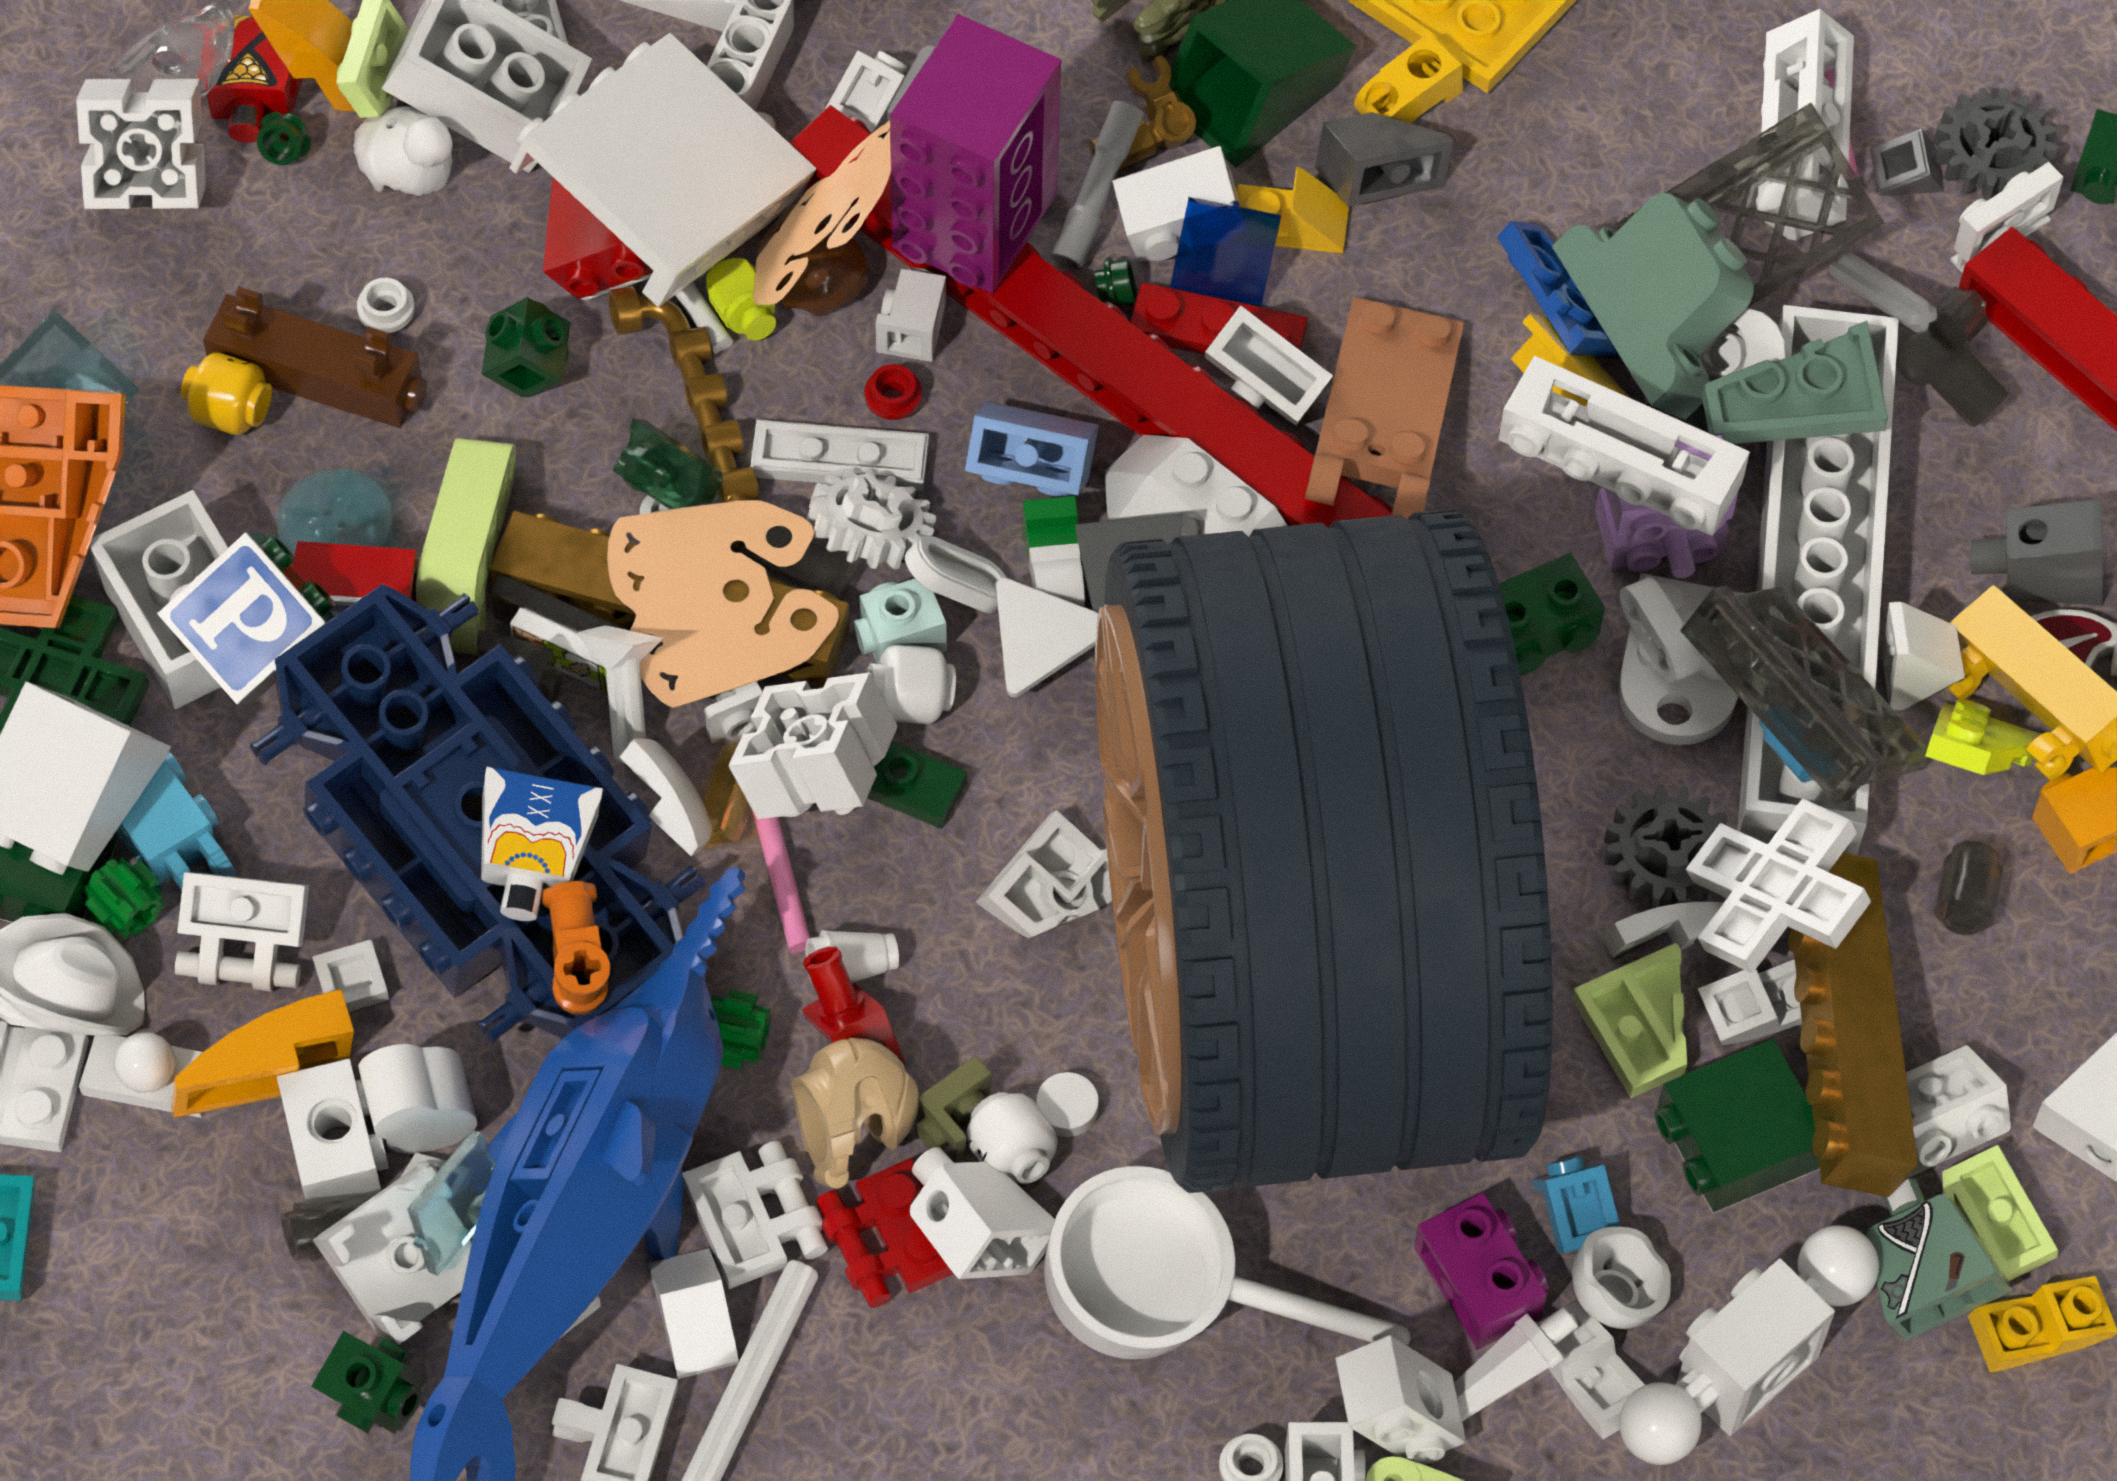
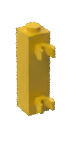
(2044, 678)

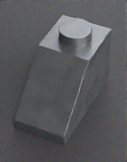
(1381, 157)

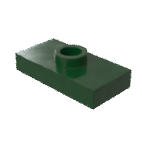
(917, 784)

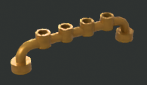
(702, 391)

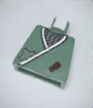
(1930, 1262)

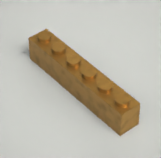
(575, 570)
(1855, 1048)

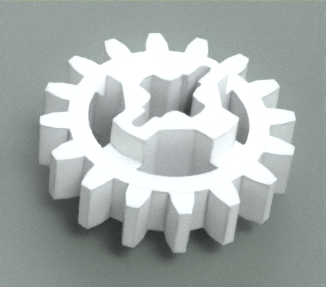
(869, 517)

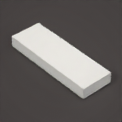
(815, 450)

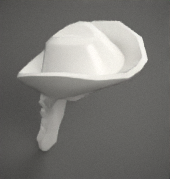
(68, 977)

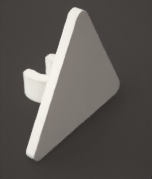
(1039, 634)

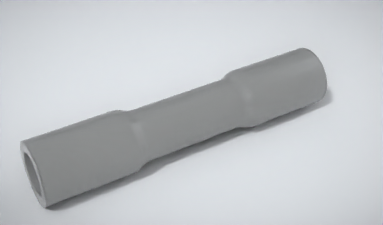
(1110, 152)

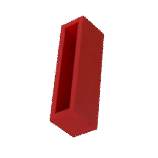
(2049, 318)

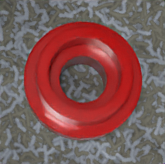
(893, 378)

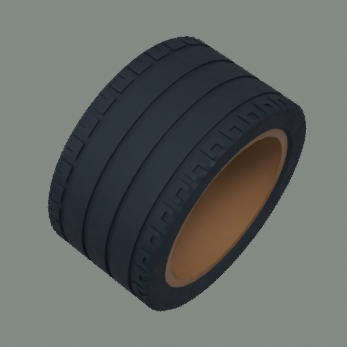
(1324, 850)

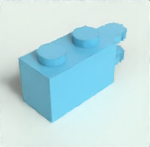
(172, 828)

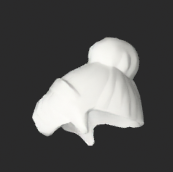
(404, 151)

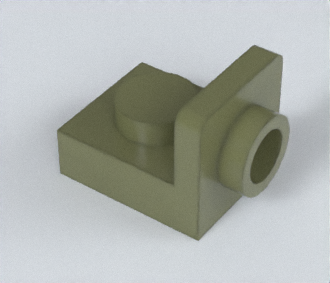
(949, 1102)

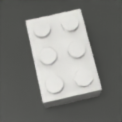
(483, 71)
(147, 566)

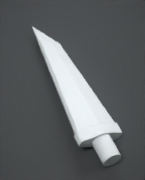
(1513, 1361)

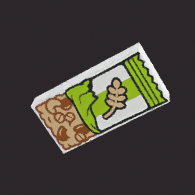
(569, 650)

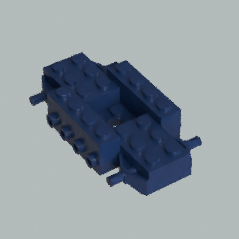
(408, 750)

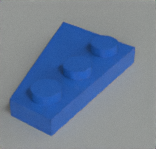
(1533, 257)

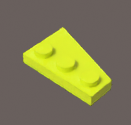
(1977, 742)

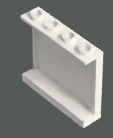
(668, 162)

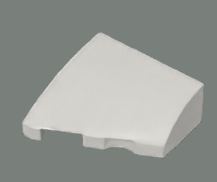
(1035, 888)

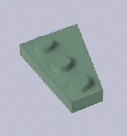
(1806, 395)

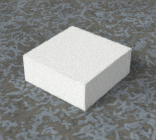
(355, 972)

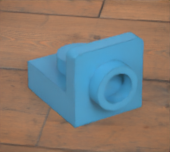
(1576, 1200)

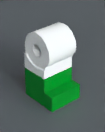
(1053, 547)

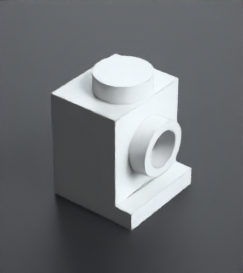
(912, 315)

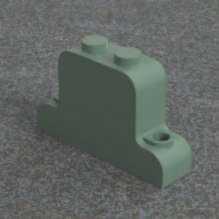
(1661, 292)

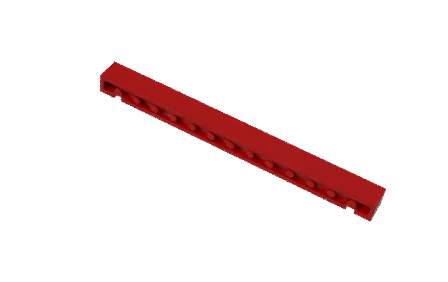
(1111, 358)

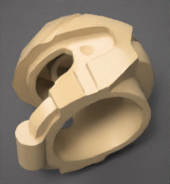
(850, 1086)

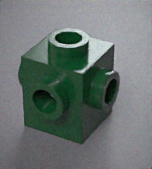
(526, 347)
(370, 1383)

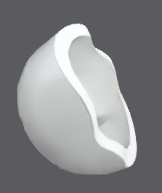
(1611, 1293)

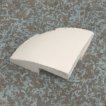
(681, 807)

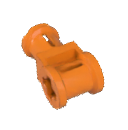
(576, 947)

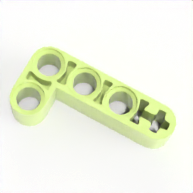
(466, 532)

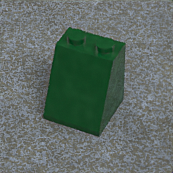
(1256, 70)

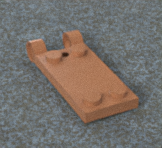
(1386, 403)

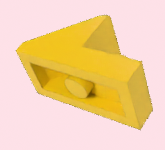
(1310, 213)

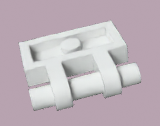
(244, 911)
(736, 1219)

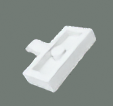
(626, 1430)

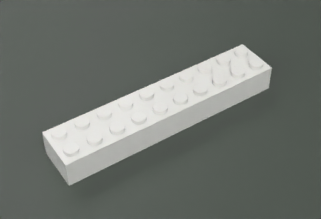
(1827, 552)

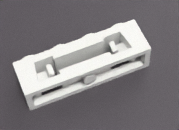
(1794, 77)
(1623, 446)

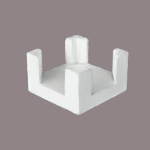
(383, 1268)

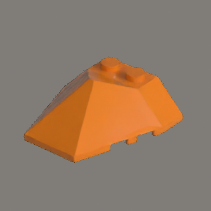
(53, 485)

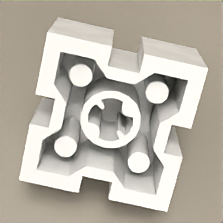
(141, 143)
(813, 747)

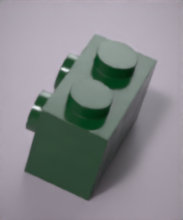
(1551, 611)

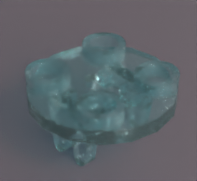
(352, 500)

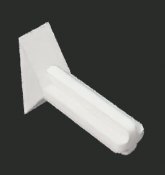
(621, 656)

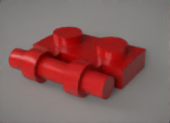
(885, 1206)

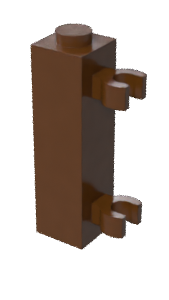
(319, 360)

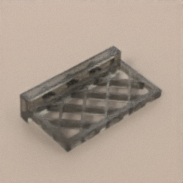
(1762, 161)
(1779, 689)

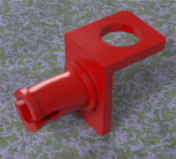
(843, 1006)

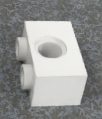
(320, 1101)
(1401, 1400)

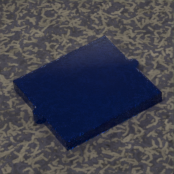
(1225, 251)

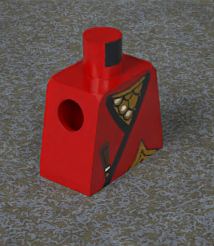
(251, 83)

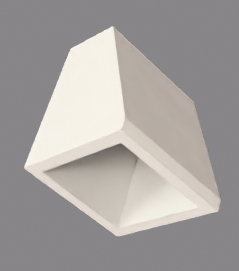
(69, 777)

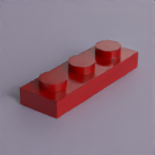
(1195, 320)

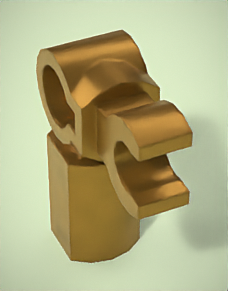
(1169, 118)

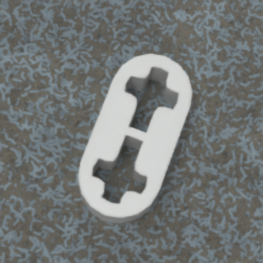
(1659, 629)

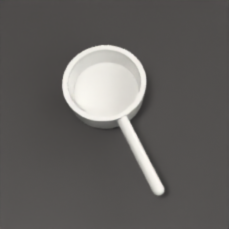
(1151, 1266)

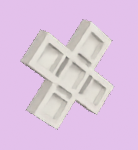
(1778, 885)

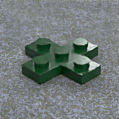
(70, 663)

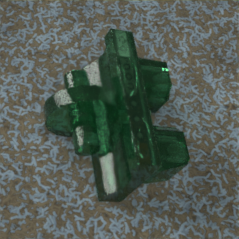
(666, 468)

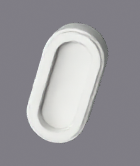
(955, 573)

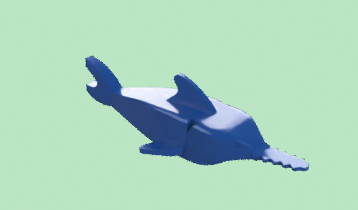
(575, 1191)

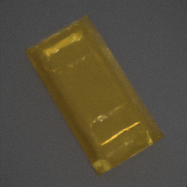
(725, 803)

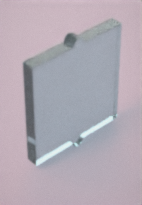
(450, 1203)

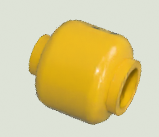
(226, 394)

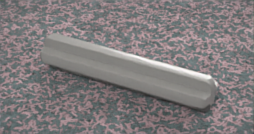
(1883, 291)

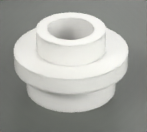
(382, 292)
(1254, 1447)

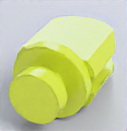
(731, 294)

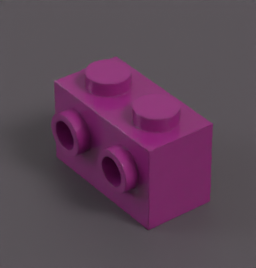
(1481, 1269)

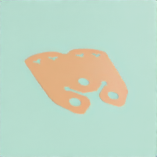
(833, 196)
(682, 597)

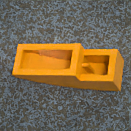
(308, 39)
(249, 1059)

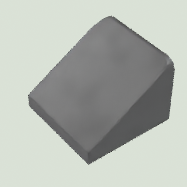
(1906, 165)

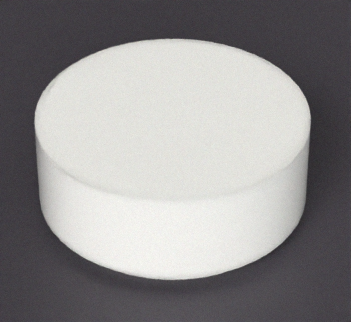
(1068, 1103)

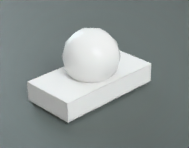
(135, 1070)

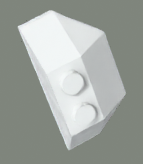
(1180, 478)

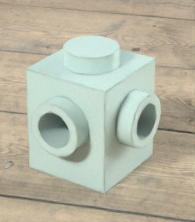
(899, 616)

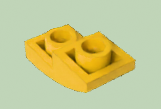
(2045, 1325)

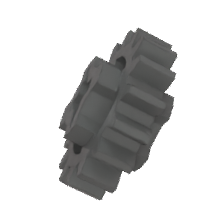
(1993, 141)
(1646, 858)

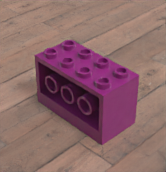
(975, 153)

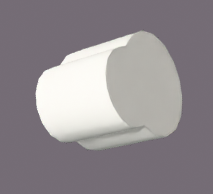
(417, 1097)

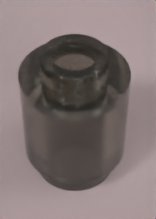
(1969, 888)

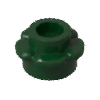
(276, 149)
(1116, 282)

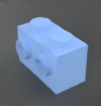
(1031, 449)

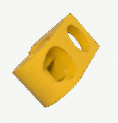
(1412, 82)

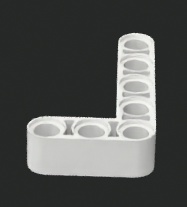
(747, 27)

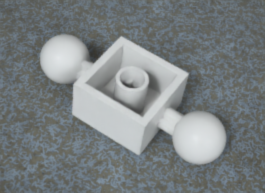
(1751, 1345)

